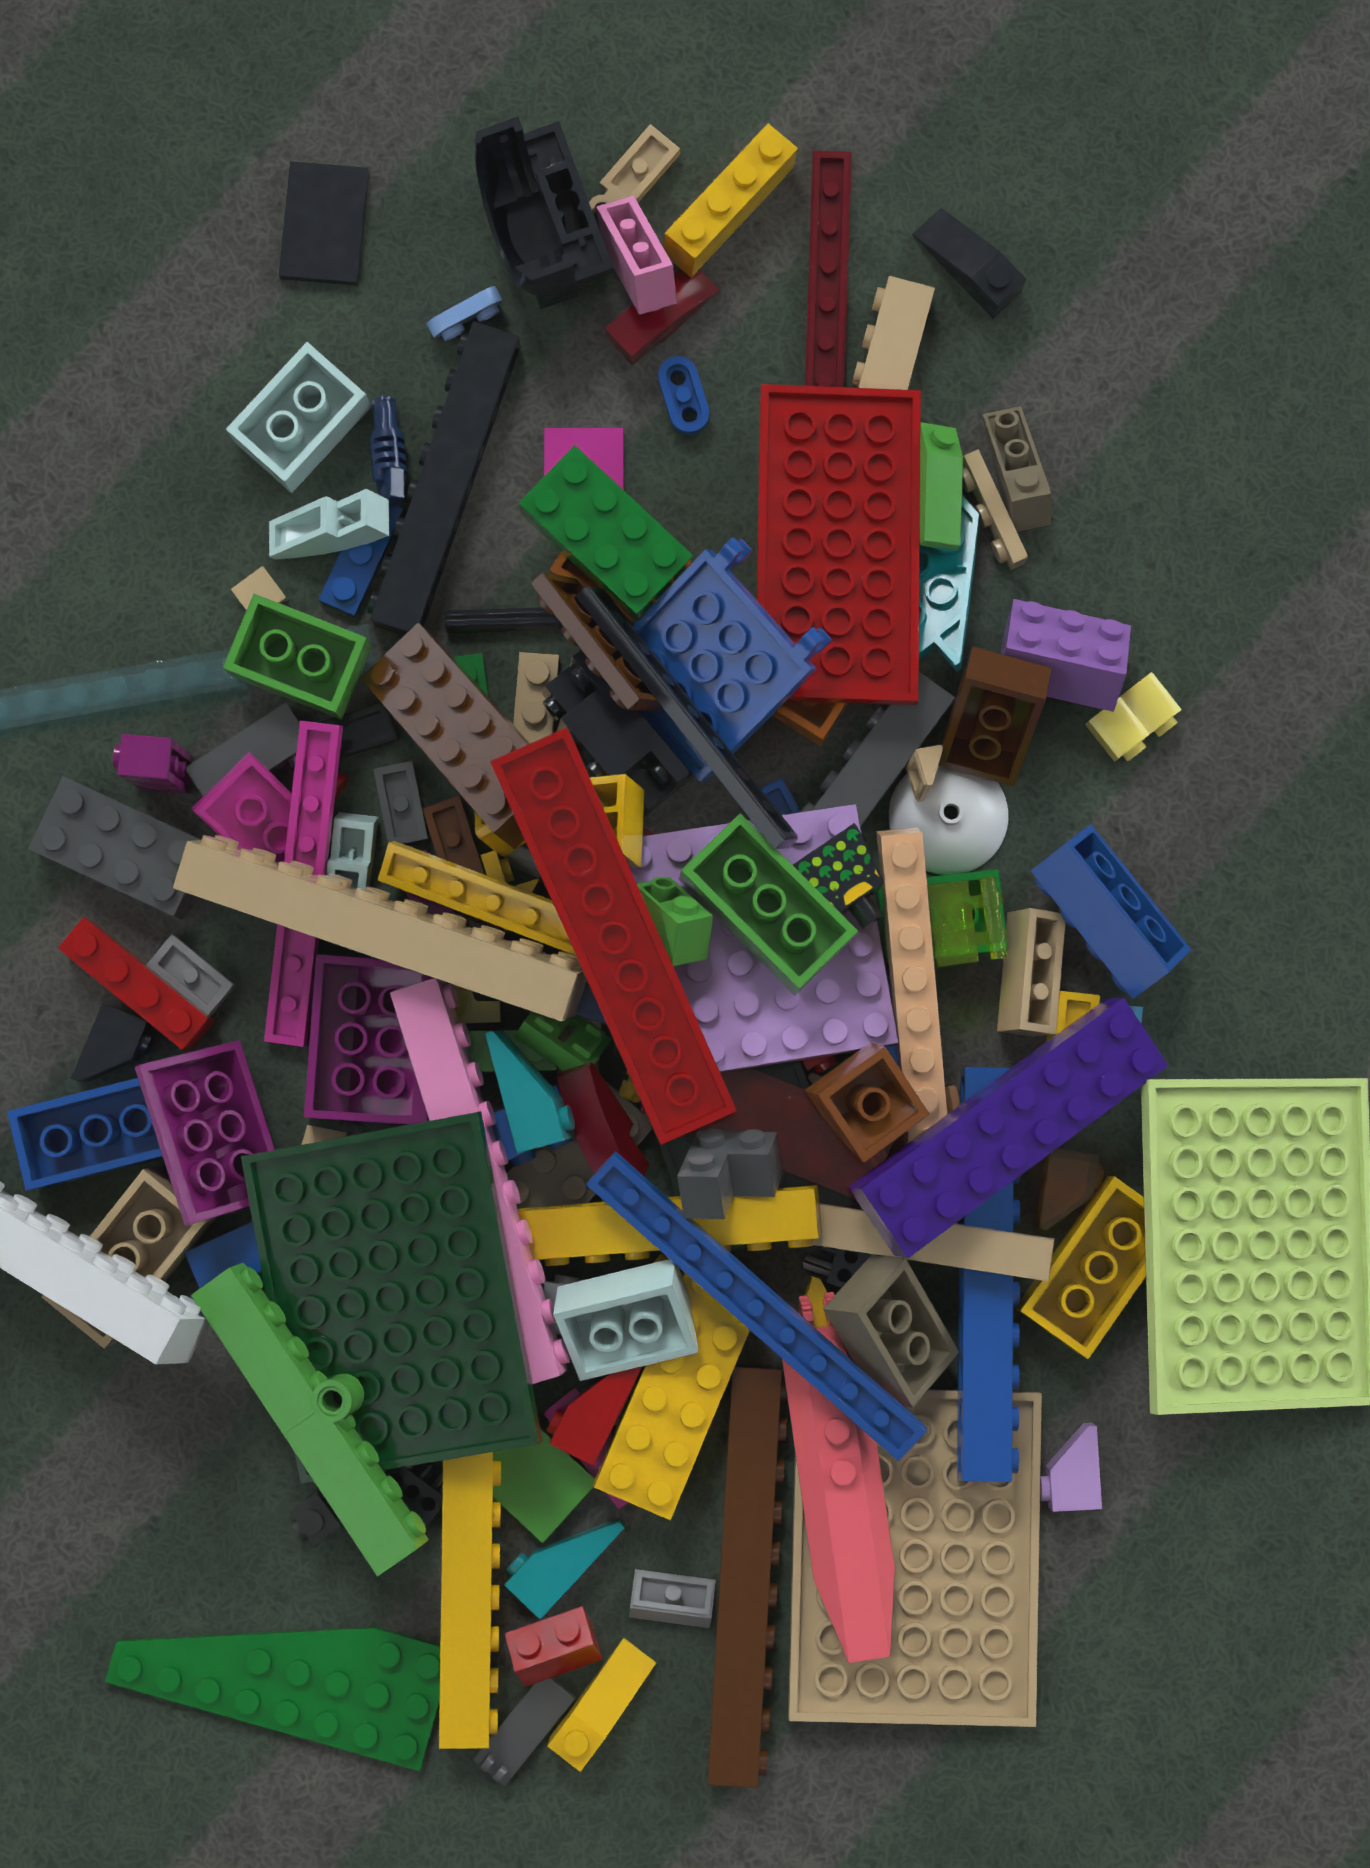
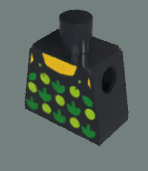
(845, 875)

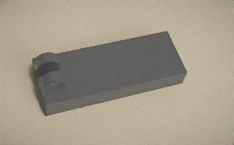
(524, 1729)

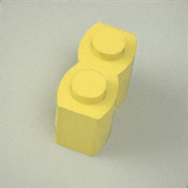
(1137, 714)

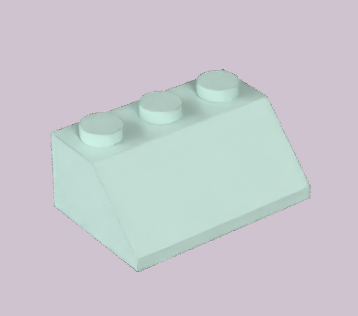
(626, 1319)

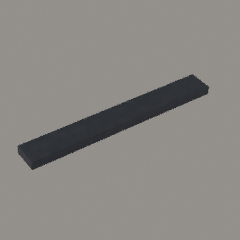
(688, 718)

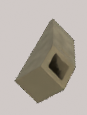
(1018, 469)

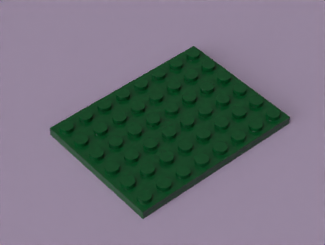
(404, 1279)

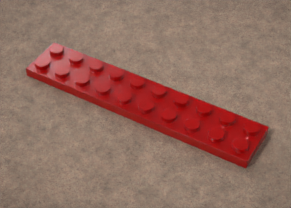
(613, 935)

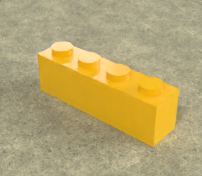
(729, 200)

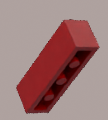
(136, 984)

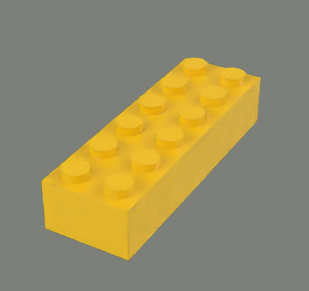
(672, 1412)

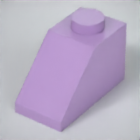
(1074, 1474)

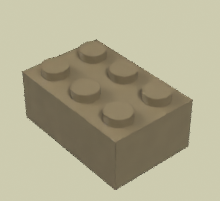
(892, 1328)

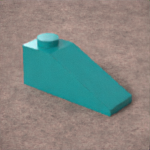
(531, 1103)
(555, 1567)

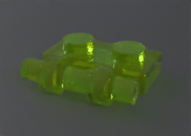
(954, 926)

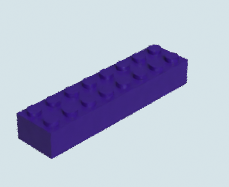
(1008, 1127)

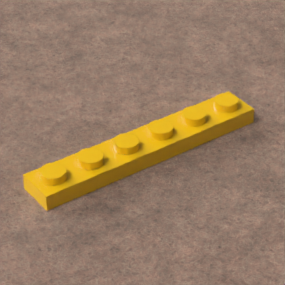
(474, 894)

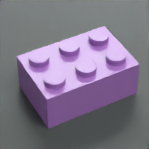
(1083, 651)

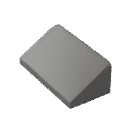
(672, 1598)

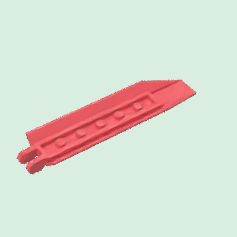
(843, 1512)

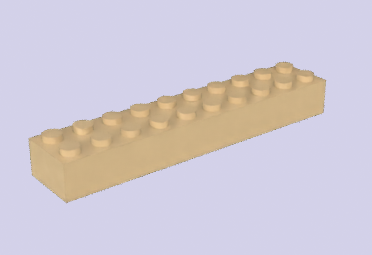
(382, 928)

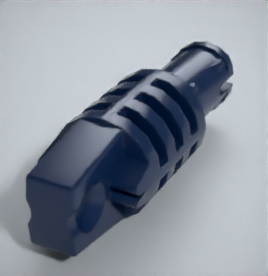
(387, 451)

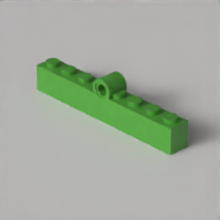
(310, 1417)

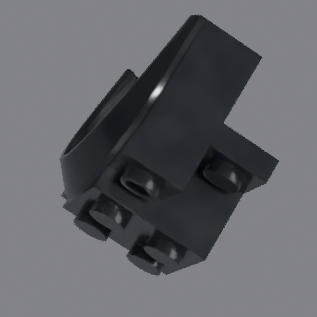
(543, 221)
(613, 737)

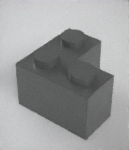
(728, 1166)

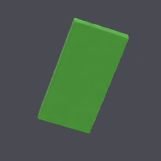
(540, 1485)

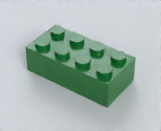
(605, 533)

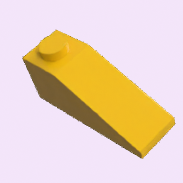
(600, 1705)

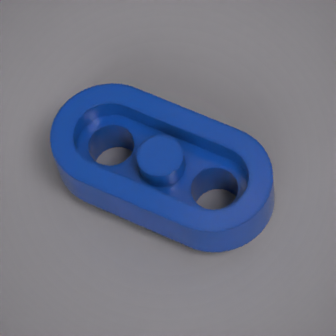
(683, 397)

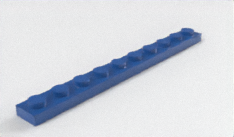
(757, 1306)

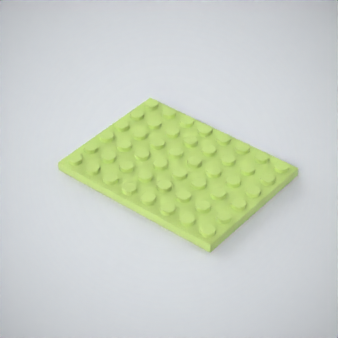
(1257, 1243)

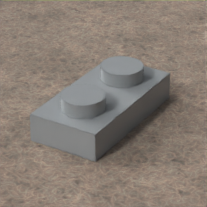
(191, 975)

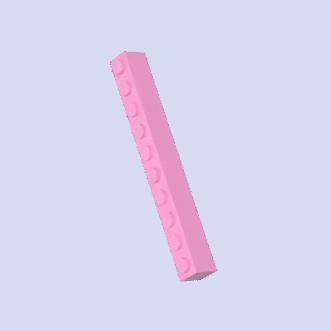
(450, 1089)

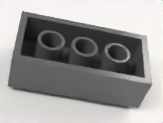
(114, 845)

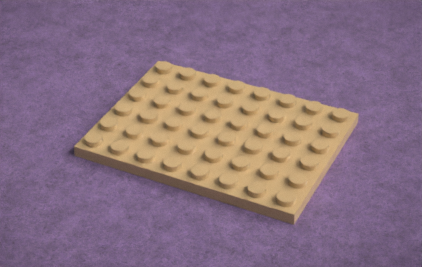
(959, 1593)

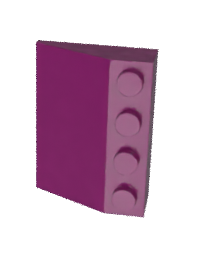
(357, 1045)
(204, 1124)

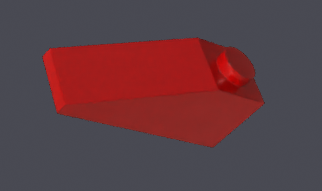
(591, 1416)

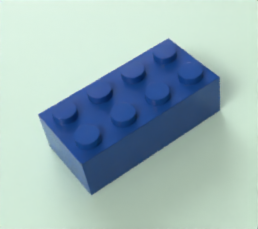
(1111, 912)
(83, 1135)

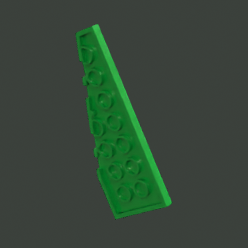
(331, 1686)

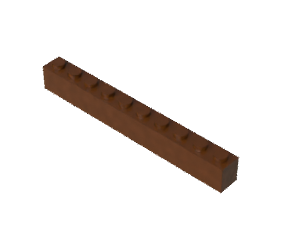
(745, 1577)

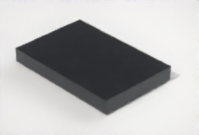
(324, 223)

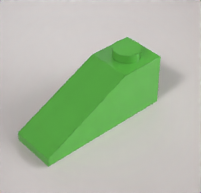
(940, 487)

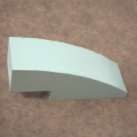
(329, 526)
(353, 848)

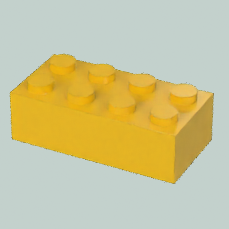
(1092, 1270)

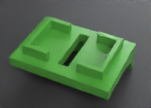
(581, 1047)

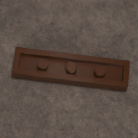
(456, 843)

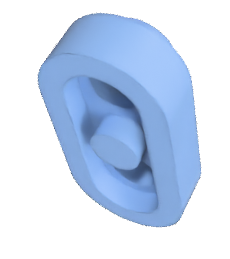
(450, 322)

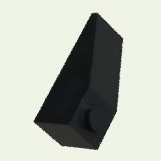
(971, 262)

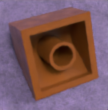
(867, 1101)

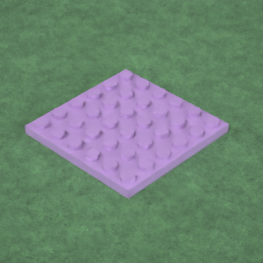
(742, 1005)

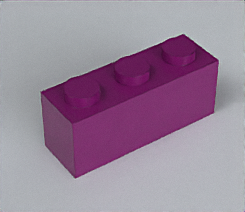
(153, 763)

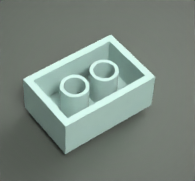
(299, 417)

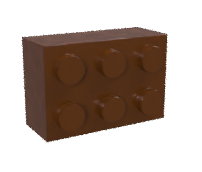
(994, 716)

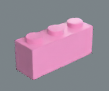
(637, 255)

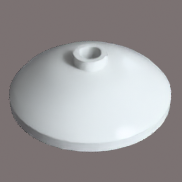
(957, 843)

